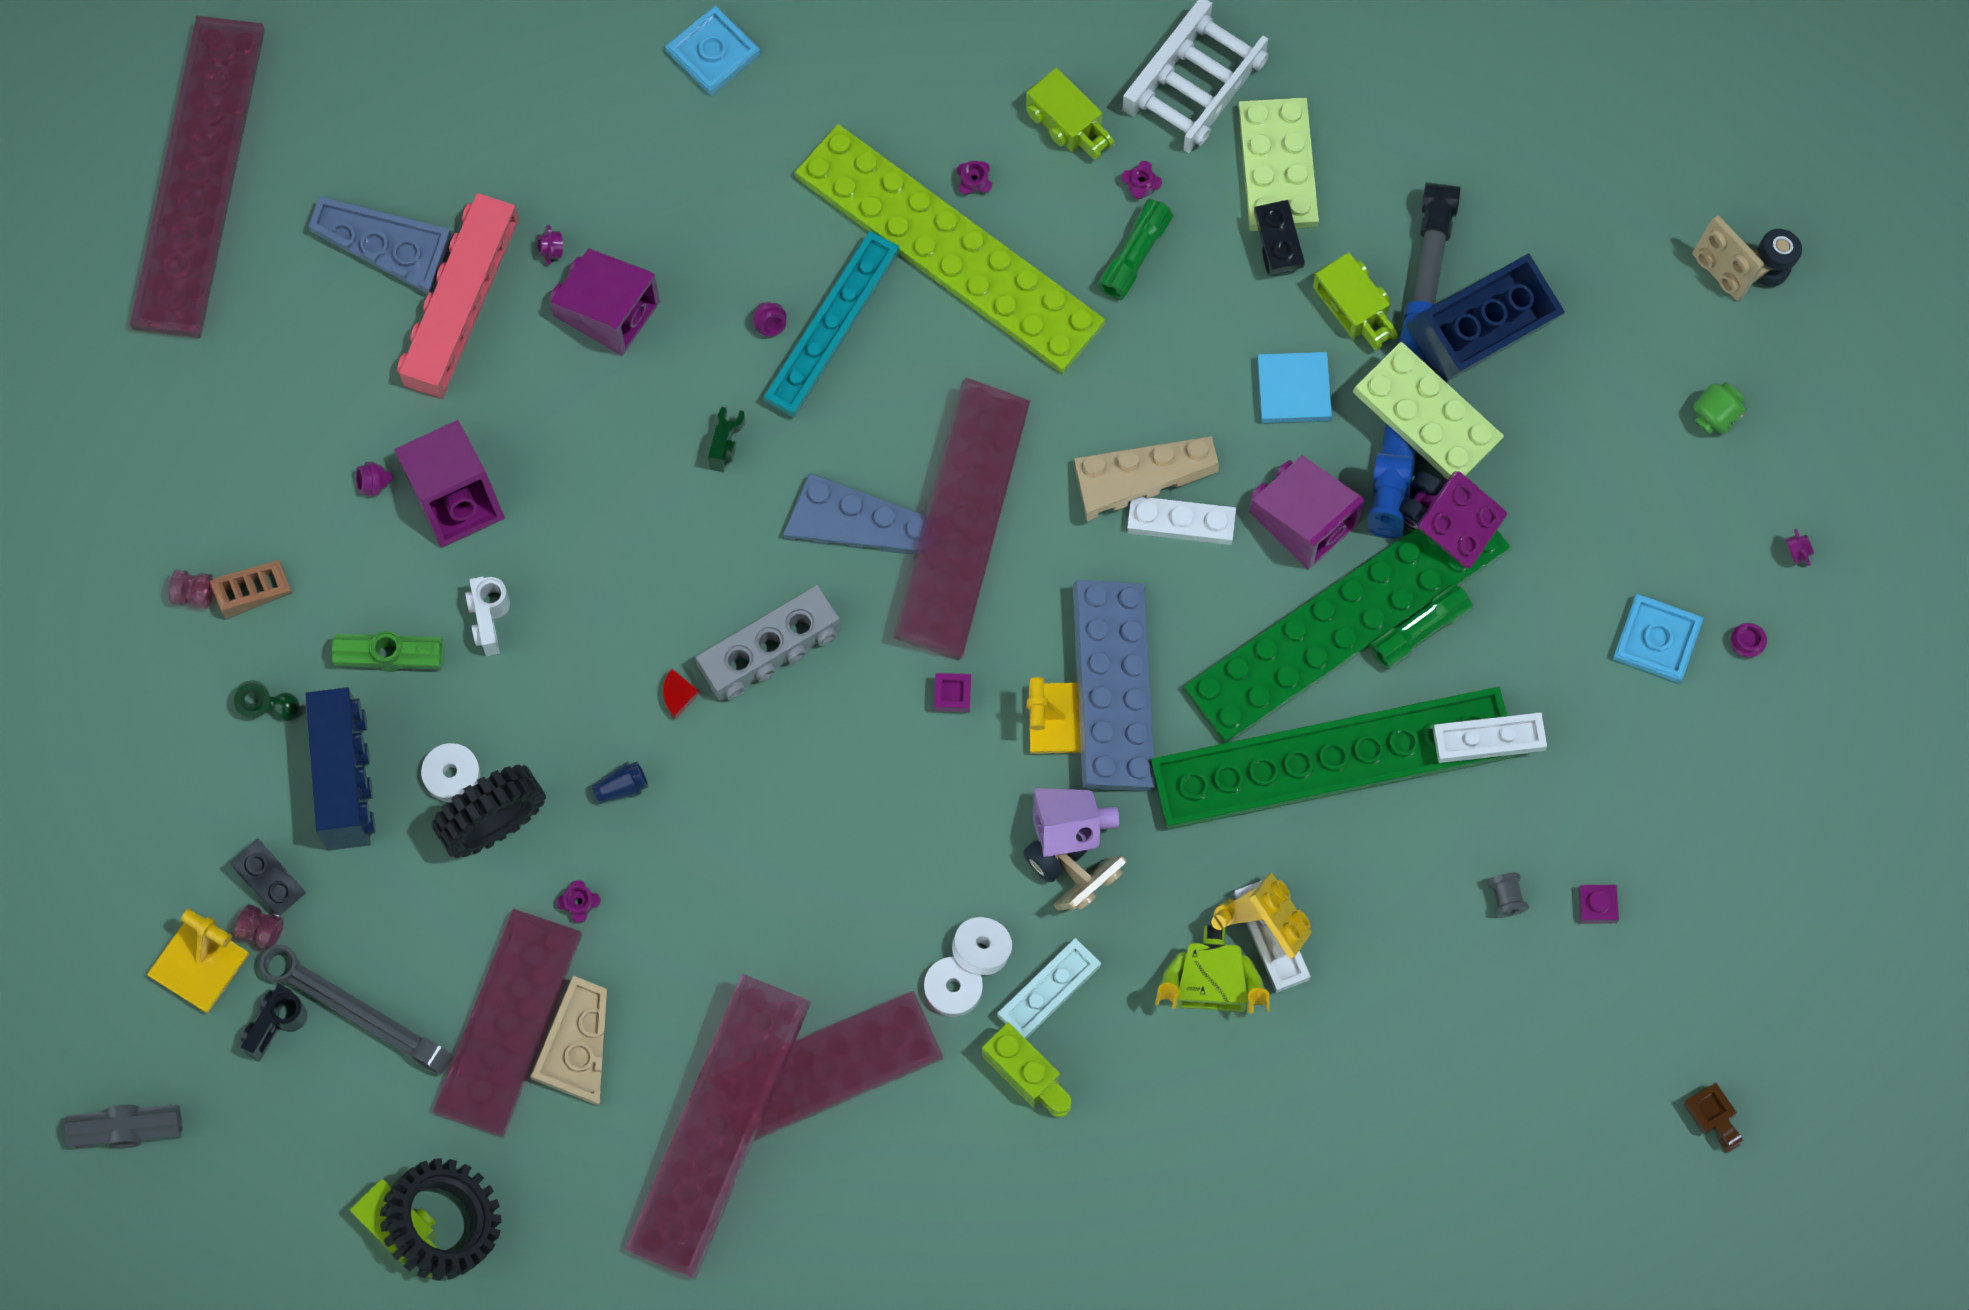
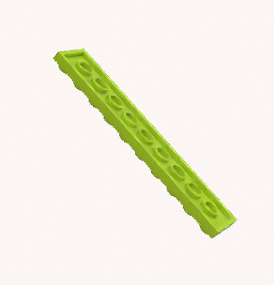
(951, 249)

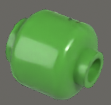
(1719, 408)

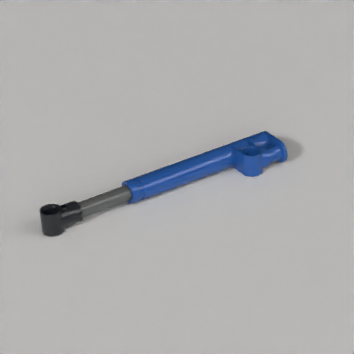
(1397, 458)

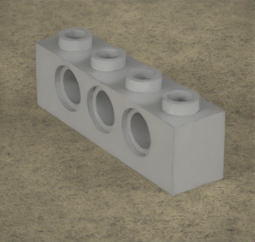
(776, 626)

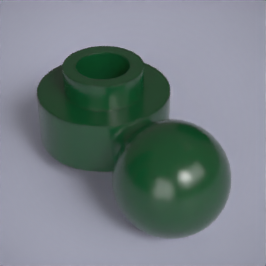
(283, 706)

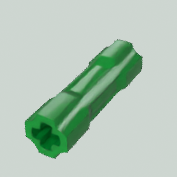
(1147, 229)
(1441, 612)

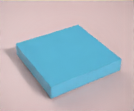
(713, 50)
(1294, 387)
(1658, 638)

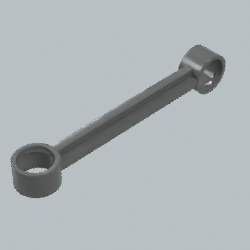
(418, 1048)

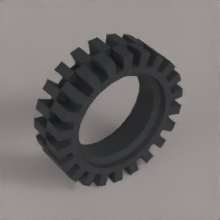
(488, 811)
(413, 1247)

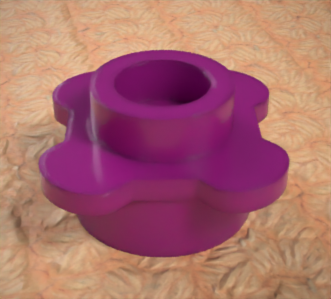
(977, 169)
(1141, 189)
(550, 245)
(1800, 548)
(578, 891)

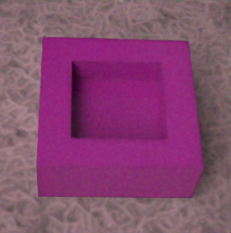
(952, 692)
(1598, 904)

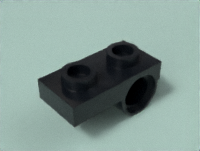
(1279, 238)
(267, 877)
(260, 1034)

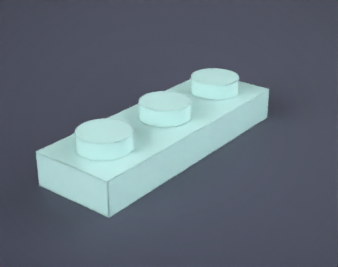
(1050, 988)

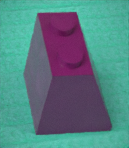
(606, 299)
(449, 483)
(1306, 510)

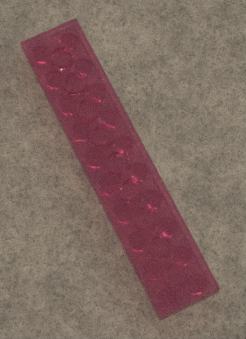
(197, 177)

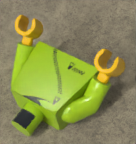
(1213, 977)

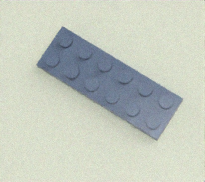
(1113, 685)

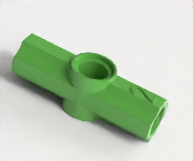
(365, 650)

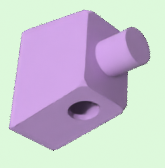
(1063, 814)

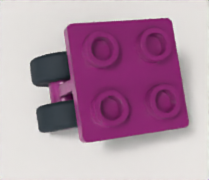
(1453, 515)

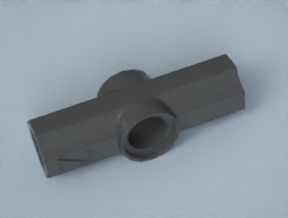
(123, 1126)

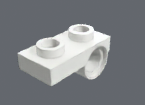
(485, 632)

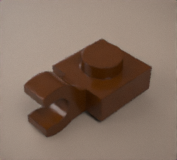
(1712, 1112)

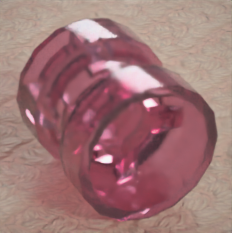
(190, 589)
(258, 927)

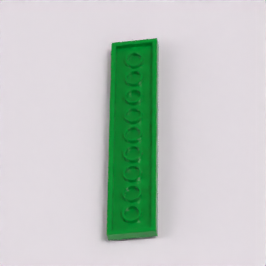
(1329, 631)
(1315, 760)

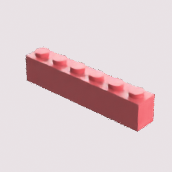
(458, 295)

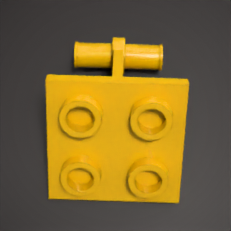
(1053, 717)
(1272, 904)
(198, 961)

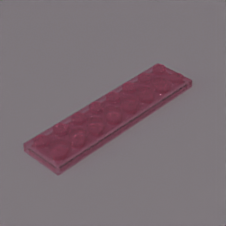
(961, 519)
(718, 1126)

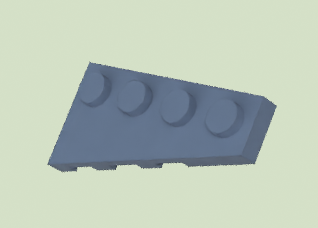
(389, 242)
(849, 517)

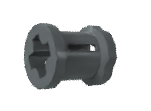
(1508, 894)

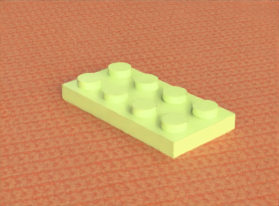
(1278, 158)
(1427, 413)

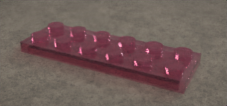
(507, 1023)
(851, 1061)

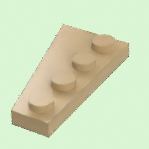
(1125, 475)

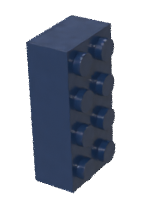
(1485, 318)
(339, 769)

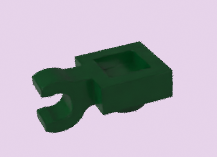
(722, 446)

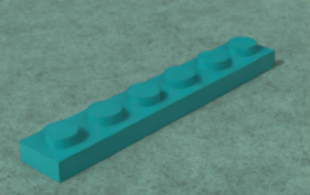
(831, 324)

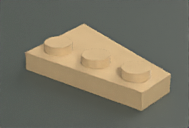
(575, 1043)

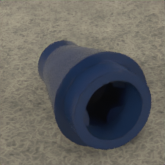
(621, 783)

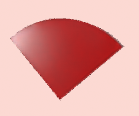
(678, 693)

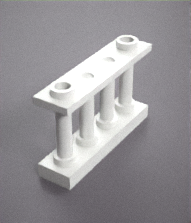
(1180, 46)

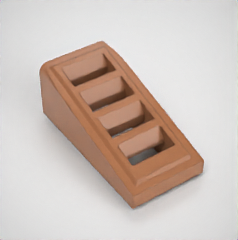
(247, 576)

